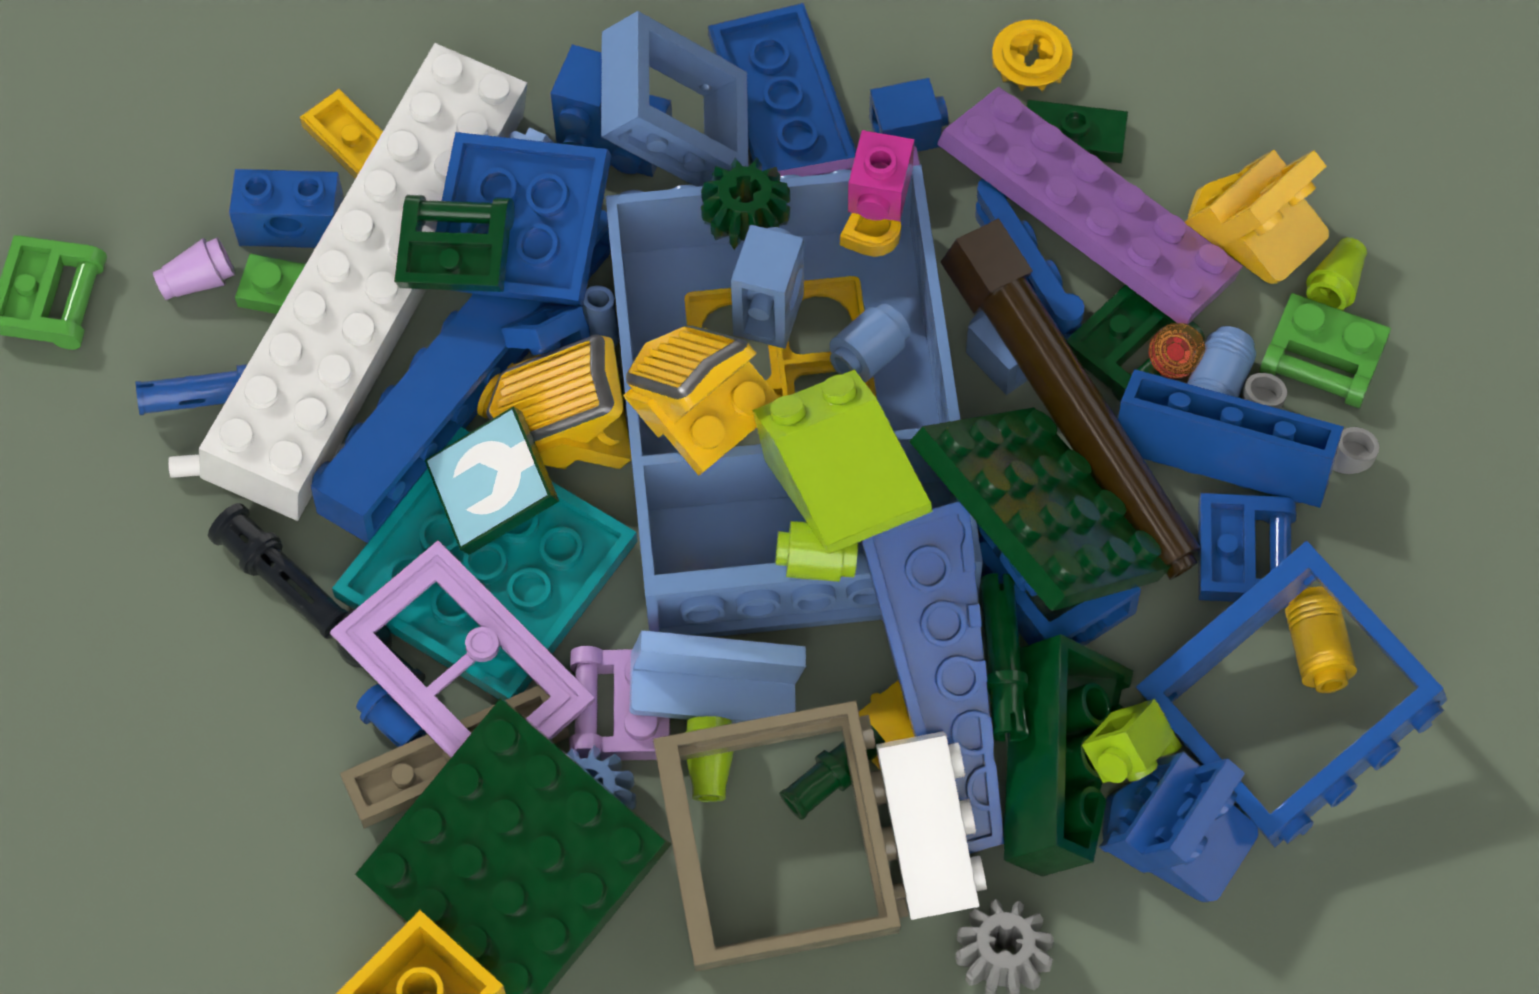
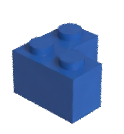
(577, 109)

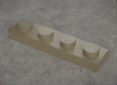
(400, 776)

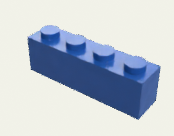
(1229, 438)

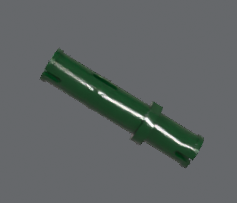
(1005, 676)

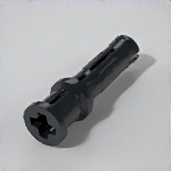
(264, 551)

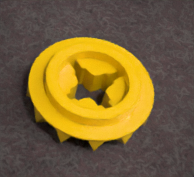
(1016, 42)

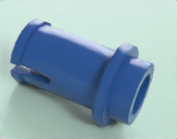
(388, 716)

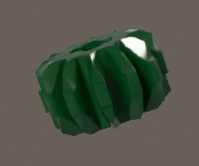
(744, 199)

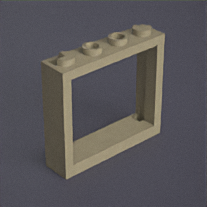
(868, 793)

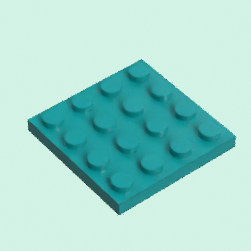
(538, 571)

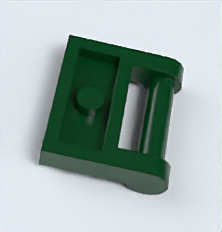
(453, 259)
(1116, 335)

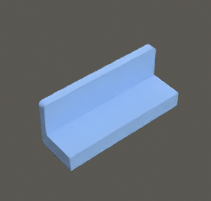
(712, 677)

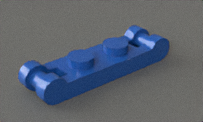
(1046, 280)

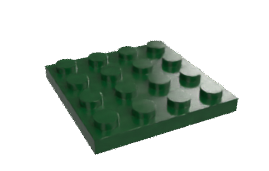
(1041, 506)
(514, 854)

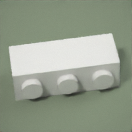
(930, 824)

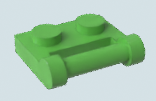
(31, 284)
(1329, 338)

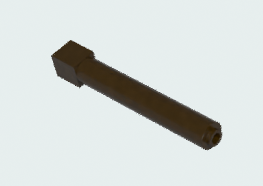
(994, 279)

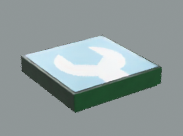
(491, 480)

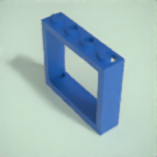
(1237, 624)

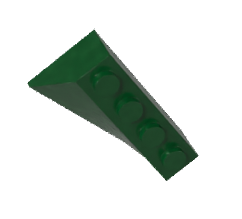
(1050, 782)

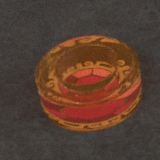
(1176, 350)

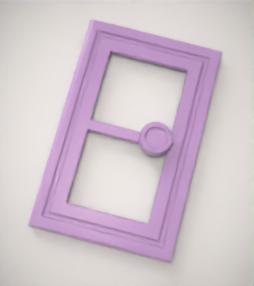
(482, 644)

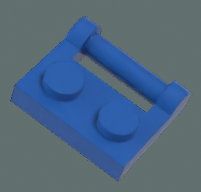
(1228, 541)

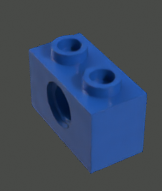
(283, 206)

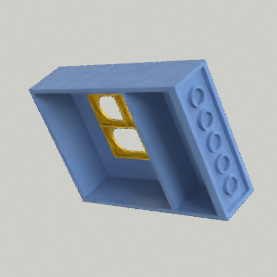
(715, 534)

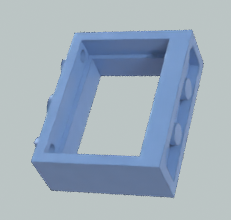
(649, 133)

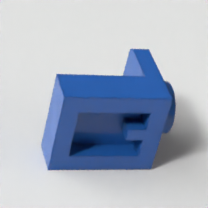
(547, 329)

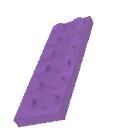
(1090, 206)

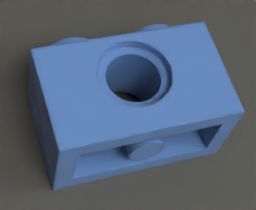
(768, 285)

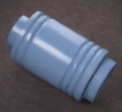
(1225, 362)

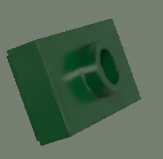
(1092, 128)

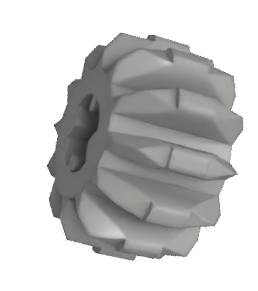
(1004, 930)

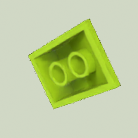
(840, 461)

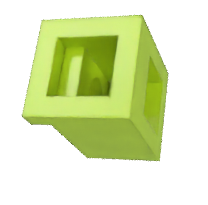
(1131, 742)

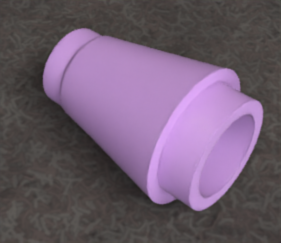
(195, 270)

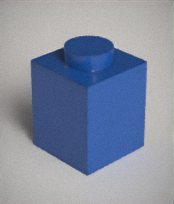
(909, 112)

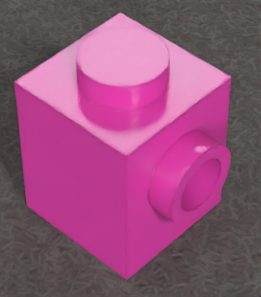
(880, 176)

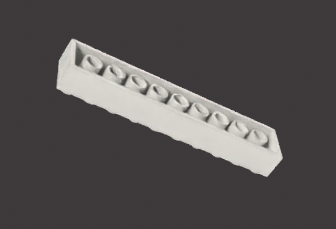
(345, 304)

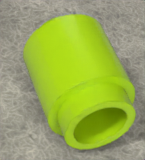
(809, 560)

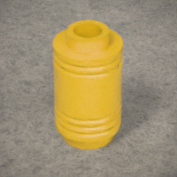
(1320, 640)

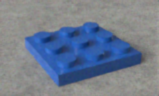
(556, 209)

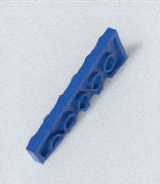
(934, 633)

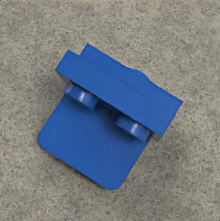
(1181, 825)

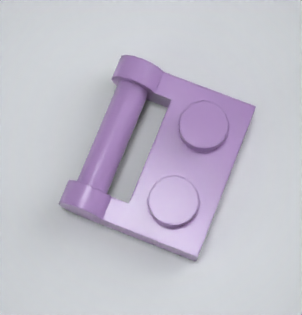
(632, 732)

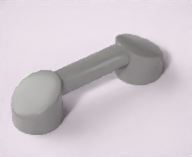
(1356, 447)

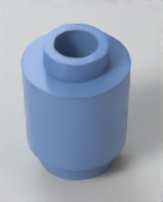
(869, 341)

